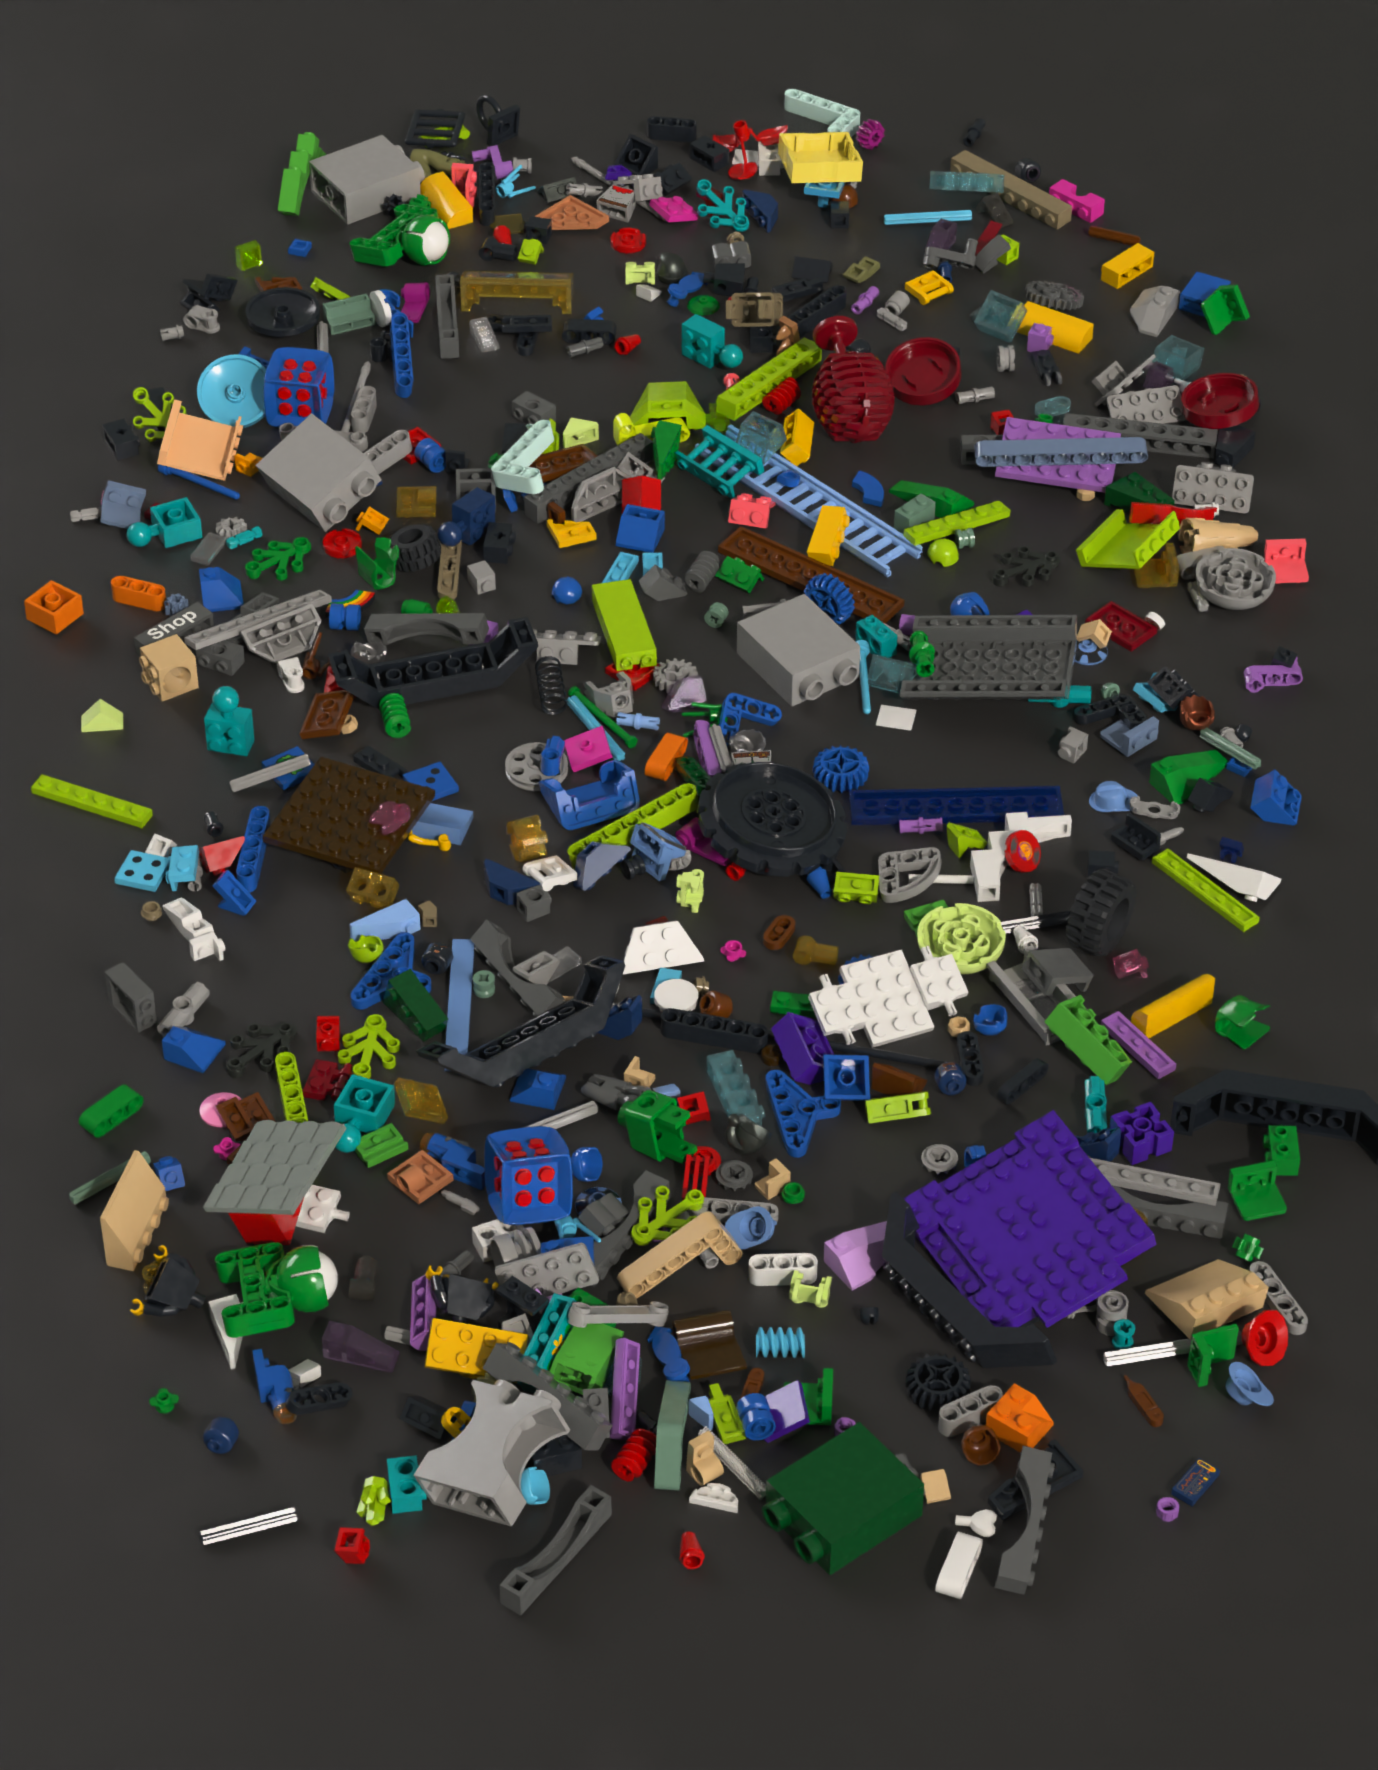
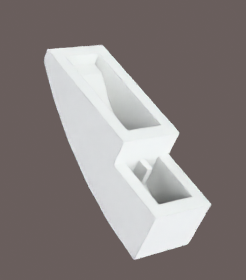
(187, 919)

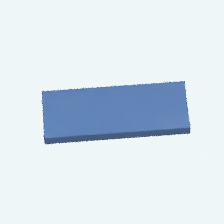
(443, 820)

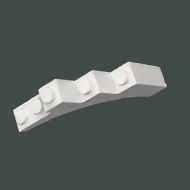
(990, 864)

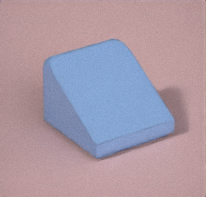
(669, 1090)
(701, 1411)

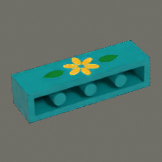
(549, 1335)

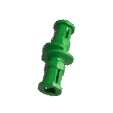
(922, 654)

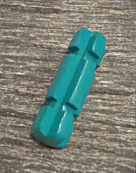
(244, 537)

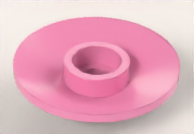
(209, 1112)

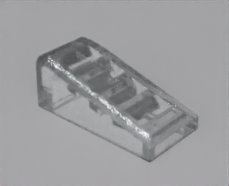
(482, 333)

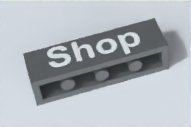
(184, 623)

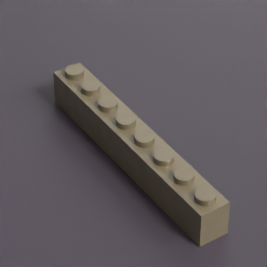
(1017, 191)

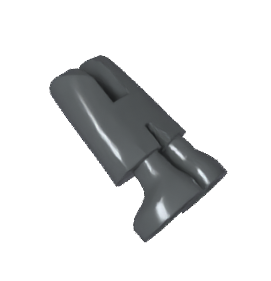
(611, 1091)

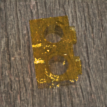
(374, 884)

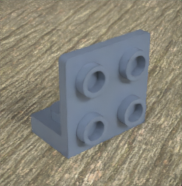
(121, 504)

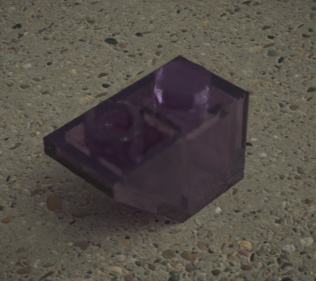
(943, 235)
(1159, 376)
(684, 693)

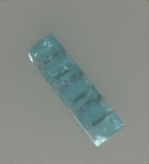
(966, 181)
(733, 1086)

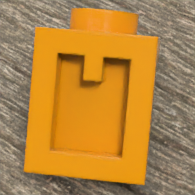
(247, 463)
(373, 520)

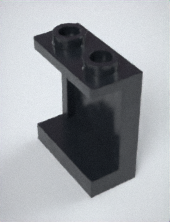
(522, 1300)

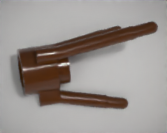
(311, 665)

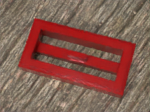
(697, 1160)

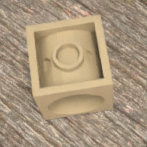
(168, 667)

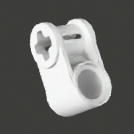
(291, 674)

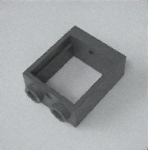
(131, 997)

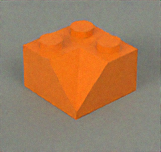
(53, 607)
(1019, 1419)

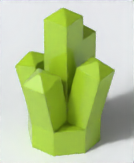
(373, 1500)

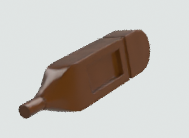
(754, 1382)
(1144, 1403)

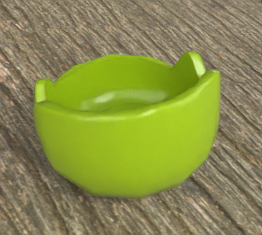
(943, 551)
(366, 948)

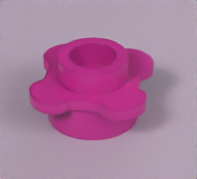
(733, 950)
(225, 1148)

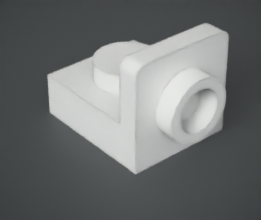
(205, 946)

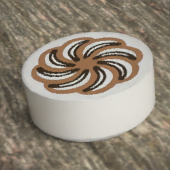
(1155, 620)

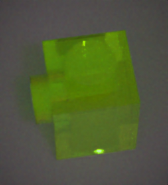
(716, 419)

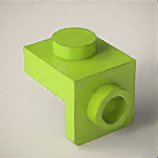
(530, 251)

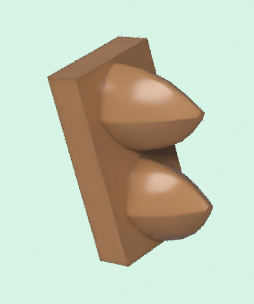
(788, 333)

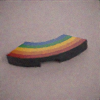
(359, 597)

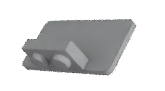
(1114, 377)
(1149, 405)
(1213, 484)
(563, 645)
(553, 1270)

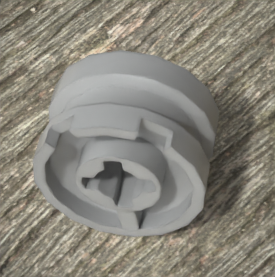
(1005, 358)

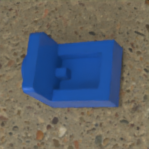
(169, 1173)

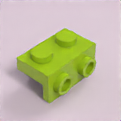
(856, 887)

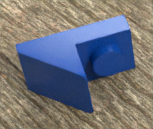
(235, 896)

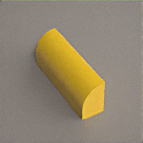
(447, 200)
(1068, 331)
(1175, 1006)

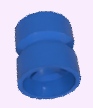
(431, 455)
(345, 617)
(755, 1416)

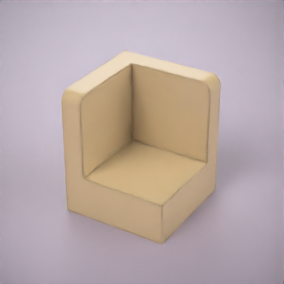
(1096, 631)
(636, 1075)
(775, 1181)

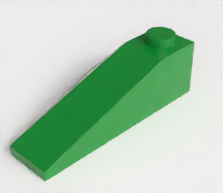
(665, 444)
(947, 501)
(1178, 774)

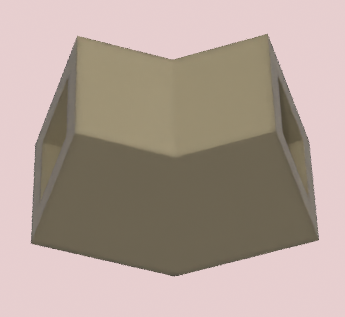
(428, 913)

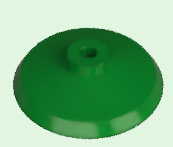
(703, 305)

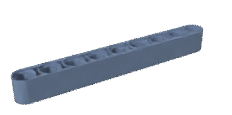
(1060, 451)

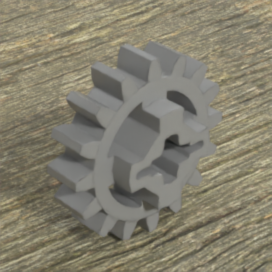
(671, 671)

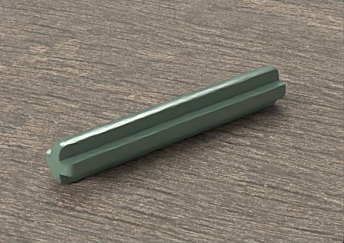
(1230, 748)
(101, 1182)

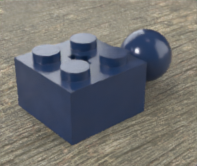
(469, 518)

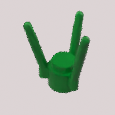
(713, 714)

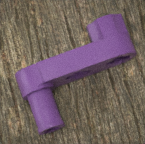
(502, 169)
(1261, 675)

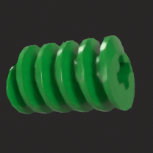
(395, 715)

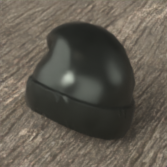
(671, 268)
(745, 1135)

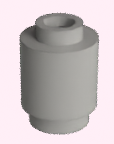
(897, 302)

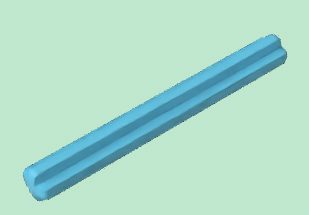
(927, 217)
(591, 723)

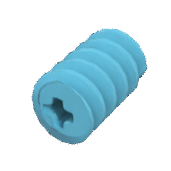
(780, 1342)

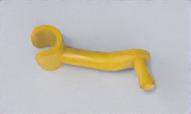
(442, 842)

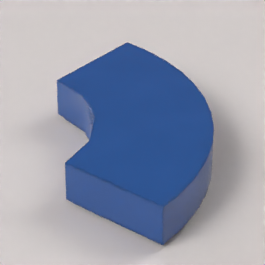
(870, 487)

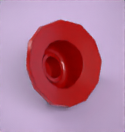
(1266, 1338)

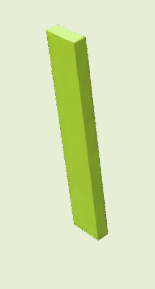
(1205, 890)

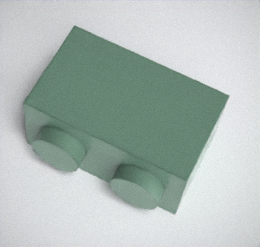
(915, 512)

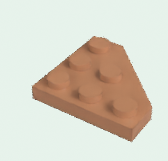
(574, 215)

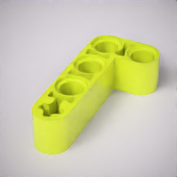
(624, 428)

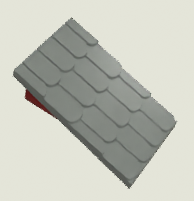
(272, 1176)

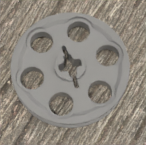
(528, 769)

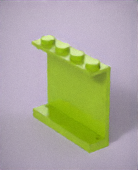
(1125, 544)

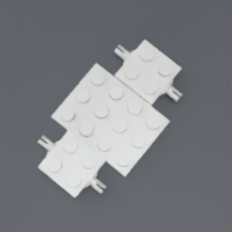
(888, 997)

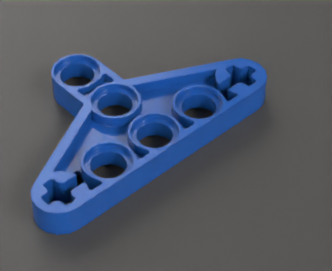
(394, 966)
(796, 1101)

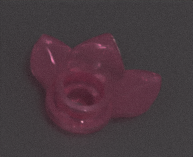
(390, 816)

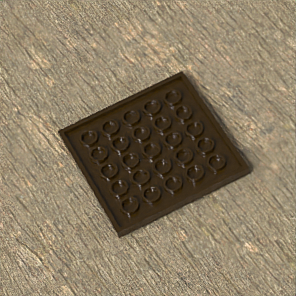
(333, 811)

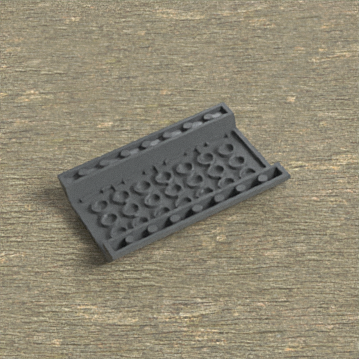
(997, 657)

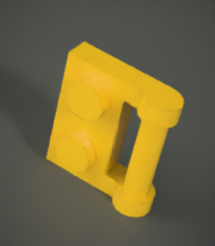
(926, 283)

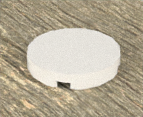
(380, 308)
(676, 994)

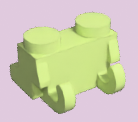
(640, 273)
(691, 889)
(806, 1293)

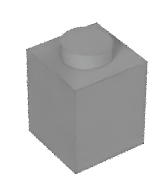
(481, 577)

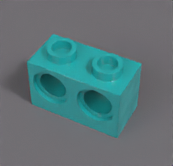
(880, 638)
(404, 1488)

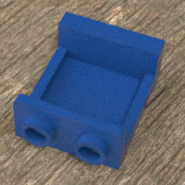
(1198, 290)

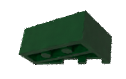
(1134, 489)
(414, 1005)

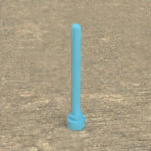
(864, 651)

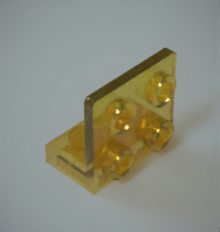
(1159, 572)

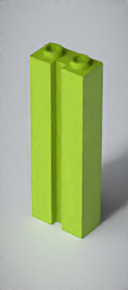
(624, 624)

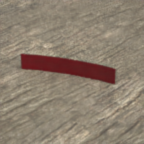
(988, 234)

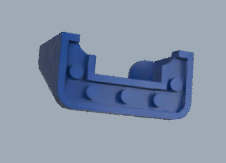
(595, 802)

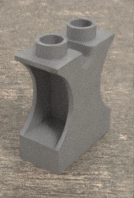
(485, 1462)

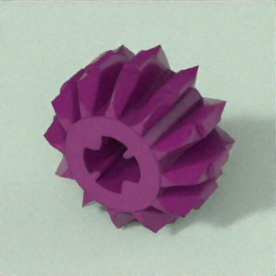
(870, 134)

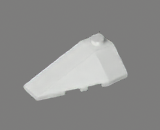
(1247, 881)

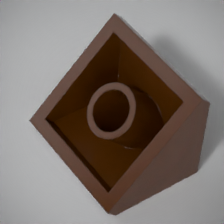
(895, 1081)

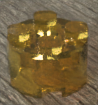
(527, 838)

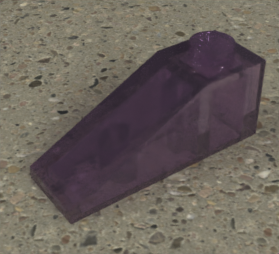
(356, 1347)

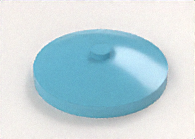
(232, 389)

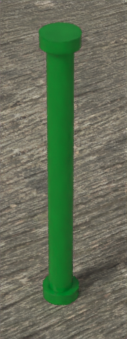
(630, 741)

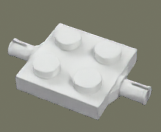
(320, 1209)

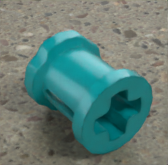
(1121, 1336)

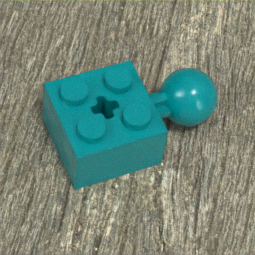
(705, 343)
(172, 522)
(227, 726)
(362, 1107)

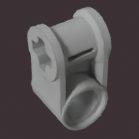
(202, 318)

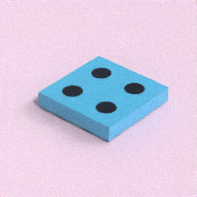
(142, 871)

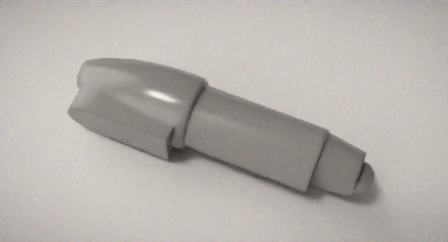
(1170, 834)
(465, 1204)

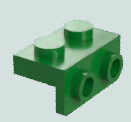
(739, 574)

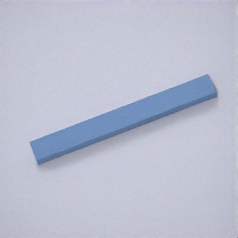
(460, 995)

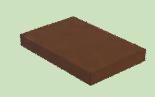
(326, 714)

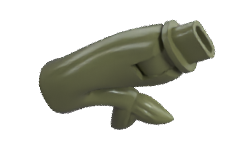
(434, 159)

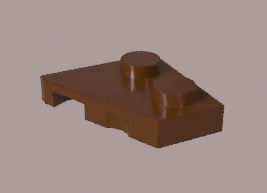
(277, 282)

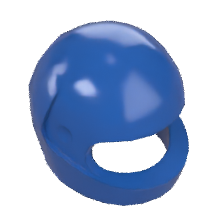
(966, 605)

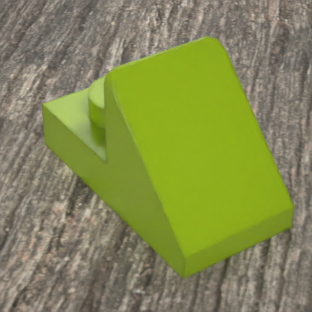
(963, 837)

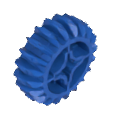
(831, 597)
(841, 768)

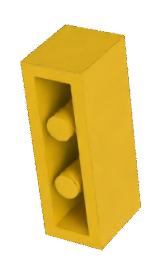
(1127, 266)
(799, 434)
(828, 534)

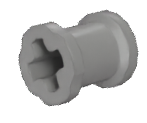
(526, 164)

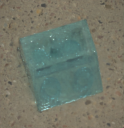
(761, 435)

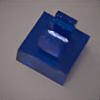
(1231, 847)

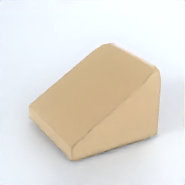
(935, 1486)

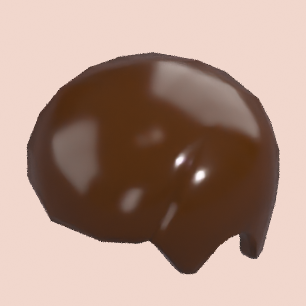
(848, 194)
(980, 1445)

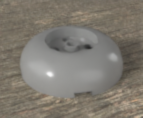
(1237, 581)

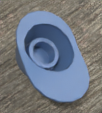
(1111, 797)
(751, 1227)
(1246, 1387)

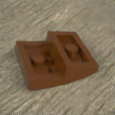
(243, 1114)

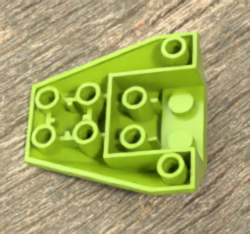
(667, 401)

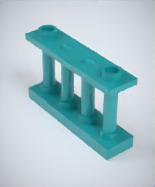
(726, 447)

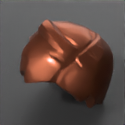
(1196, 712)

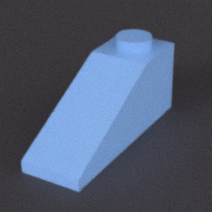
(387, 922)

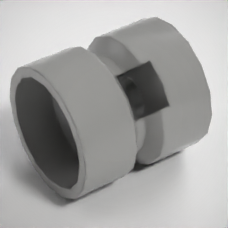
(1110, 1308)

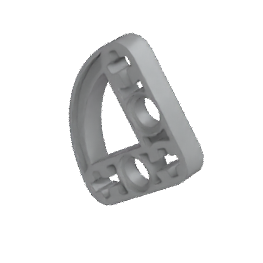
(898, 864)

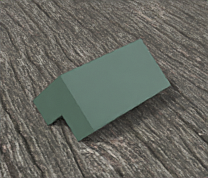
(348, 314)

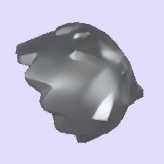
(369, 652)
(747, 741)

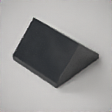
(638, 156)

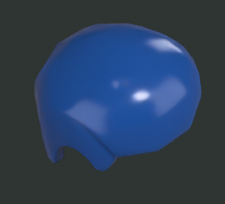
(566, 590)
(990, 1020)
(586, 1164)

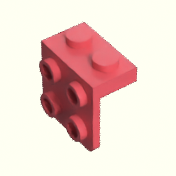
(463, 178)
(750, 510)
(1287, 559)

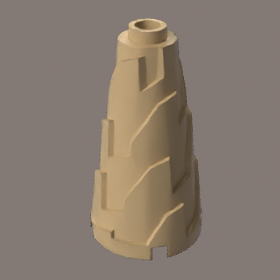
(1204, 534)

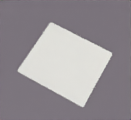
(752, 156)
(896, 717)

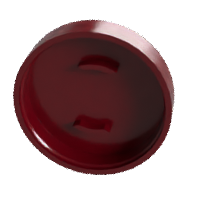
(924, 371)
(1220, 400)

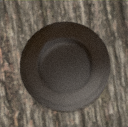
(771, 1055)

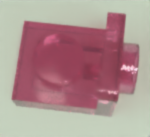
(1130, 963)

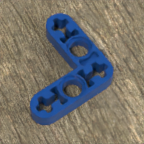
(736, 713)

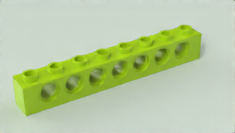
(752, 389)

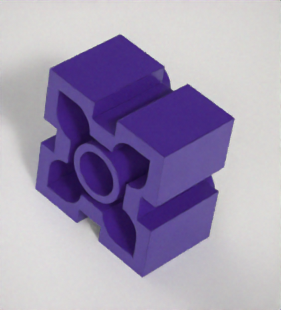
(1142, 1133)

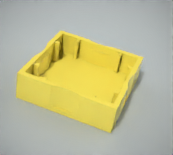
(820, 157)

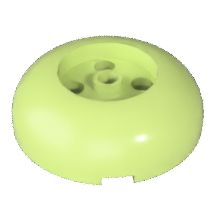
(953, 931)

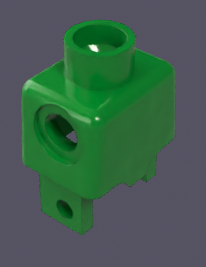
(654, 1116)

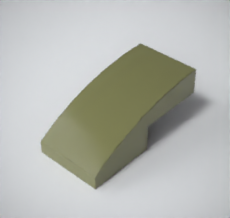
(862, 270)

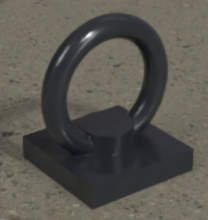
(501, 125)

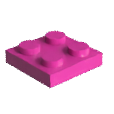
(674, 209)

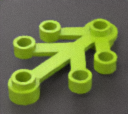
(160, 419)
(373, 1027)
(664, 1218)

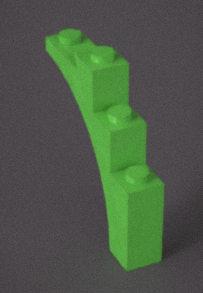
(296, 176)

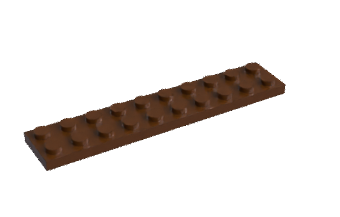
(799, 569)

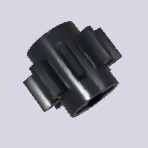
(391, 203)

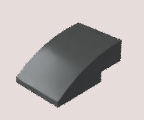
(472, 478)

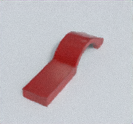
(1155, 513)

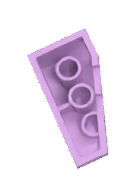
(856, 1254)

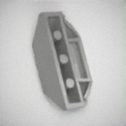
(1154, 309)
(598, 494)
(283, 635)

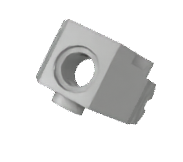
(606, 697)

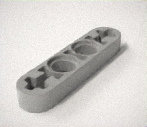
(732, 1207)
(1281, 1296)

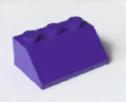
(802, 1047)

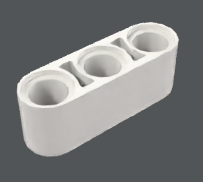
(779, 1268)
(959, 1565)

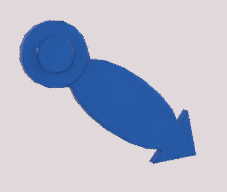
(686, 285)
(669, 1354)

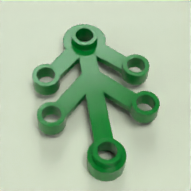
(299, 547)

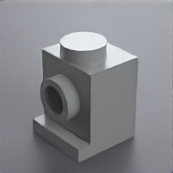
(1073, 745)

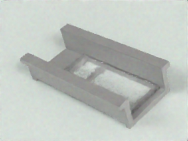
(1028, 998)

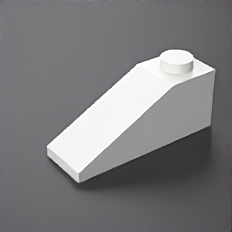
(230, 1345)

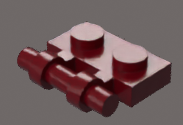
(321, 1078)

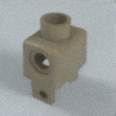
(755, 309)

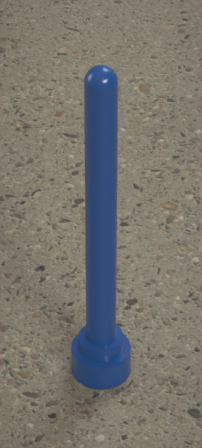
(199, 480)

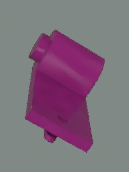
(416, 299)
(694, 840)

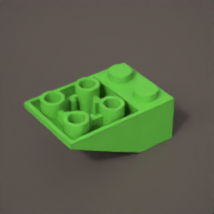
(586, 1357)

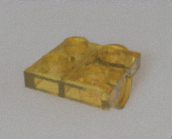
(416, 501)
(420, 1100)

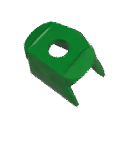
(383, 564)
(1236, 1021)

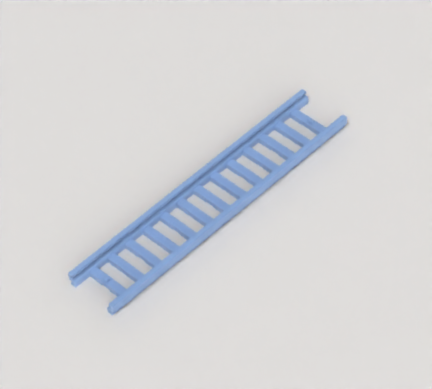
(833, 498)

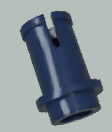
(945, 271)

